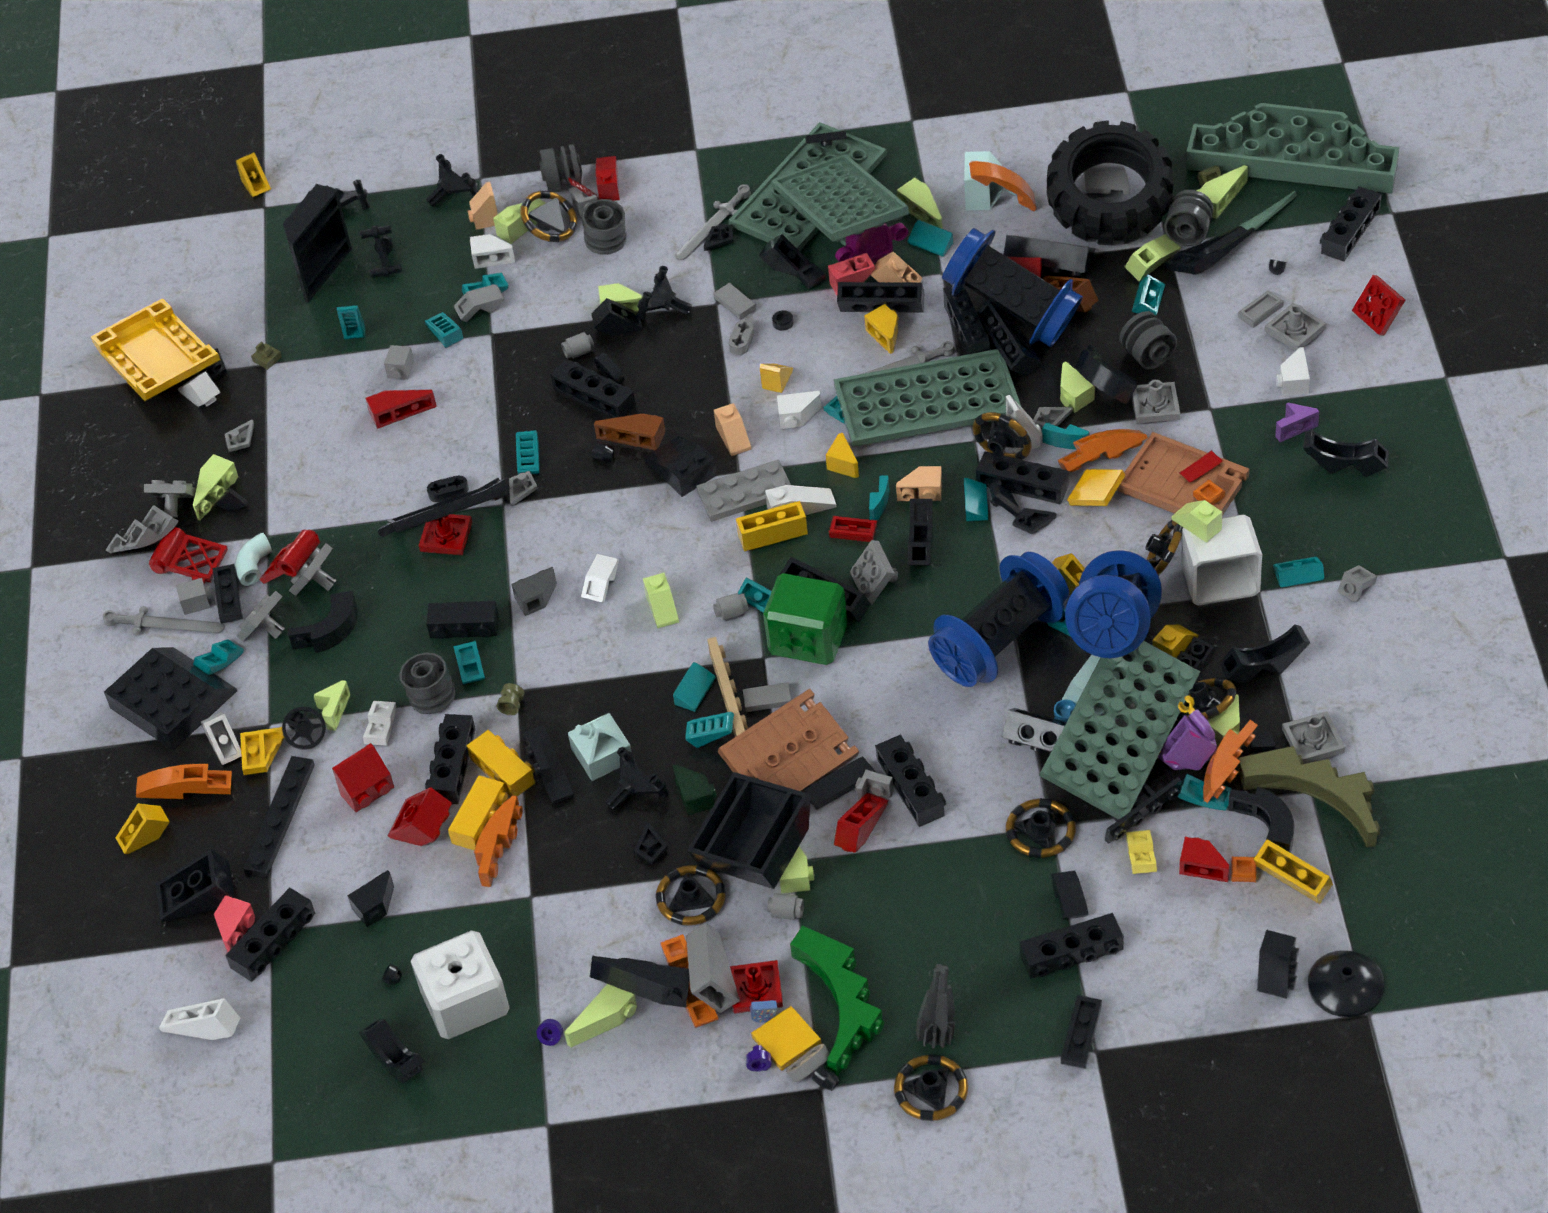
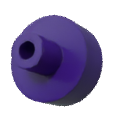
(549, 1032)
(758, 1059)

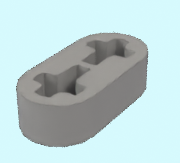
(745, 338)
(808, 1063)

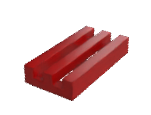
(852, 532)

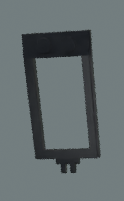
(491, 491)

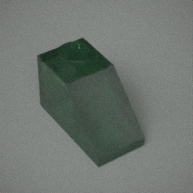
(694, 790)

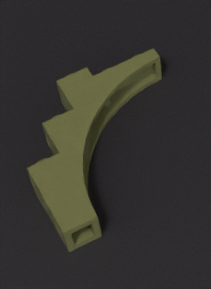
(1318, 779)

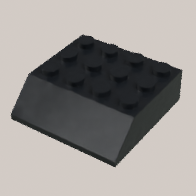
(317, 238)
(167, 695)
(752, 830)

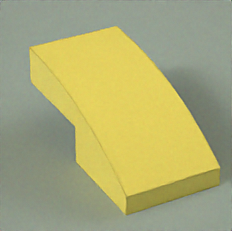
(1141, 852)

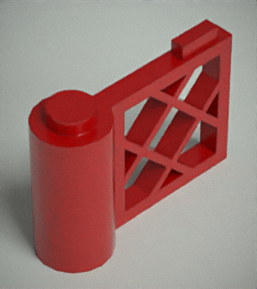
(172, 549)
(292, 557)

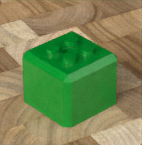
(805, 619)

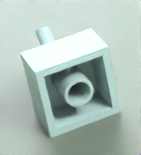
(977, 194)
(1080, 680)
(597, 745)

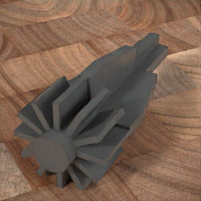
(937, 1011)

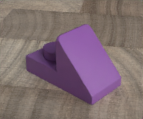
(1296, 421)

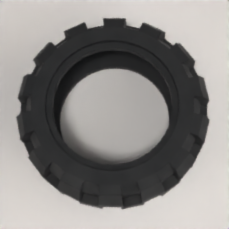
(1116, 145)

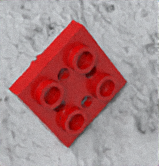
(1383, 308)
(444, 531)
(752, 980)

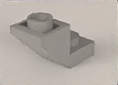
(484, 298)

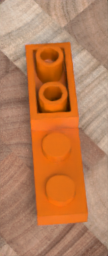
(1108, 443)
(1225, 760)
(181, 779)
(494, 837)

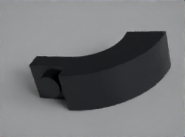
(921, 532)

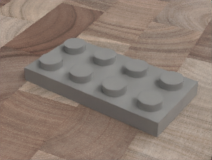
(741, 490)

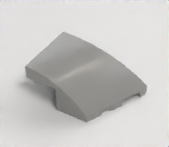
(1106, 179)
(153, 528)

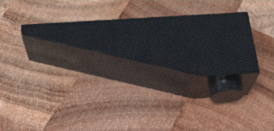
(651, 981)

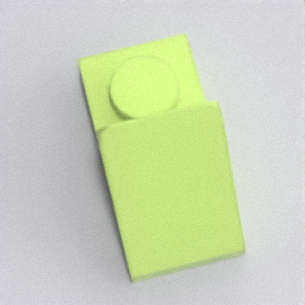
(333, 703)

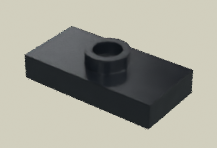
(825, 139)

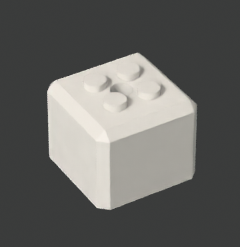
(1225, 565)
(462, 998)

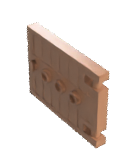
(1156, 477)
(790, 745)

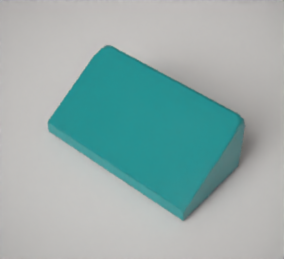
(931, 238)
(1148, 295)
(975, 500)
(1299, 571)
(755, 594)
(693, 687)

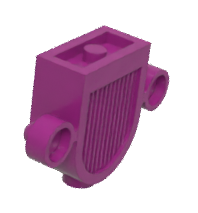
(873, 241)

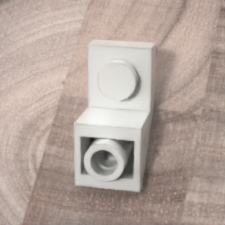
(598, 577)

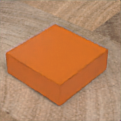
(1210, 492)
(1243, 869)

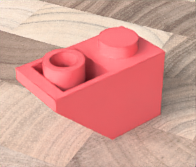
(850, 270)
(233, 920)

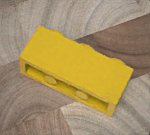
(771, 526)
(501, 763)
(476, 811)
(1293, 871)

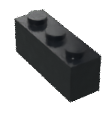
(462, 619)
(1277, 964)

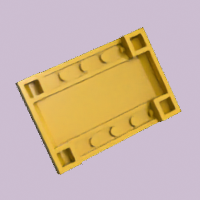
(153, 349)

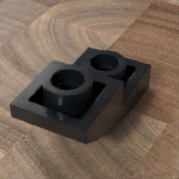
(1197, 653)
(1070, 895)

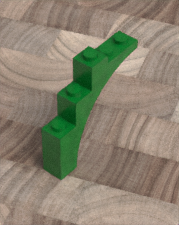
(834, 965)

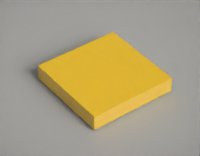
(1096, 487)
(786, 1037)

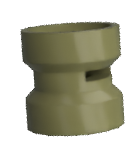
(510, 699)

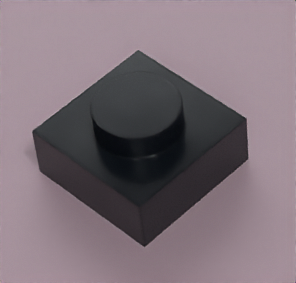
(810, 275)

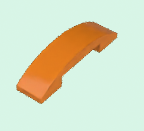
(987, 172)
(676, 956)

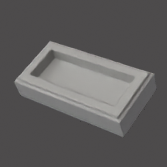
(734, 301)
(1260, 309)
(766, 697)

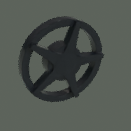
(303, 728)

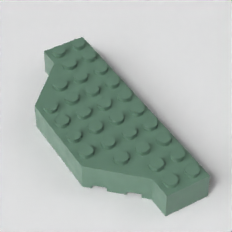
(1295, 147)

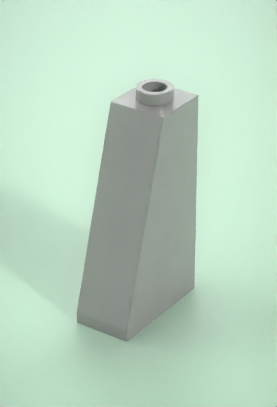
(709, 969)

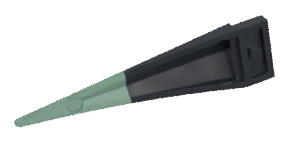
(1206, 254)

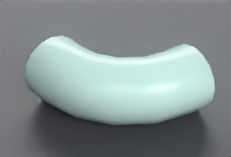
(249, 557)

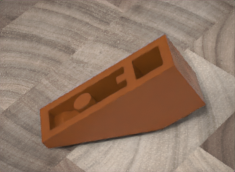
(1081, 286)
(633, 430)

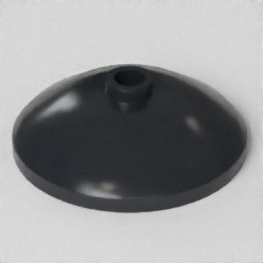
(1345, 994)

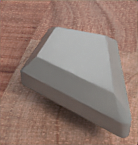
(1051, 415)
(240, 436)
(521, 486)

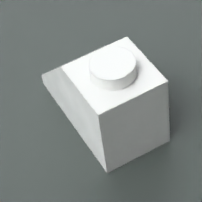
(490, 251)
(1294, 374)
(200, 390)
(798, 408)
(222, 738)

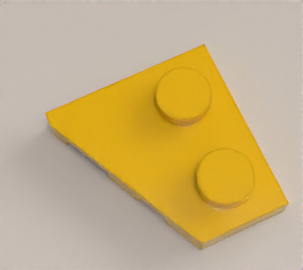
(259, 749)

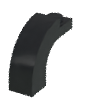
(1105, 376)
(331, 629)
(1268, 809)
(390, 1051)

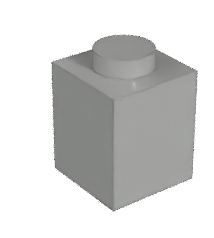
(399, 362)
(194, 596)

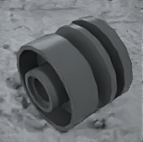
(560, 167)
(1189, 217)
(604, 226)
(1148, 340)
(427, 683)

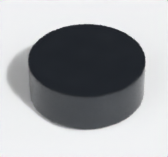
(782, 320)

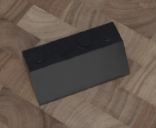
(1053, 254)

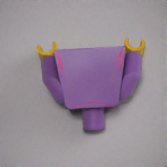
(1190, 741)

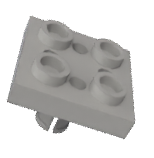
(1298, 323)
(1156, 398)
(171, 493)
(874, 569)
(312, 570)
(260, 617)
(1311, 731)

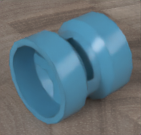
(1063, 709)

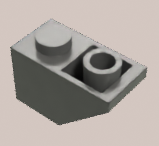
(534, 591)

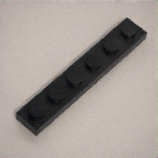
(278, 817)

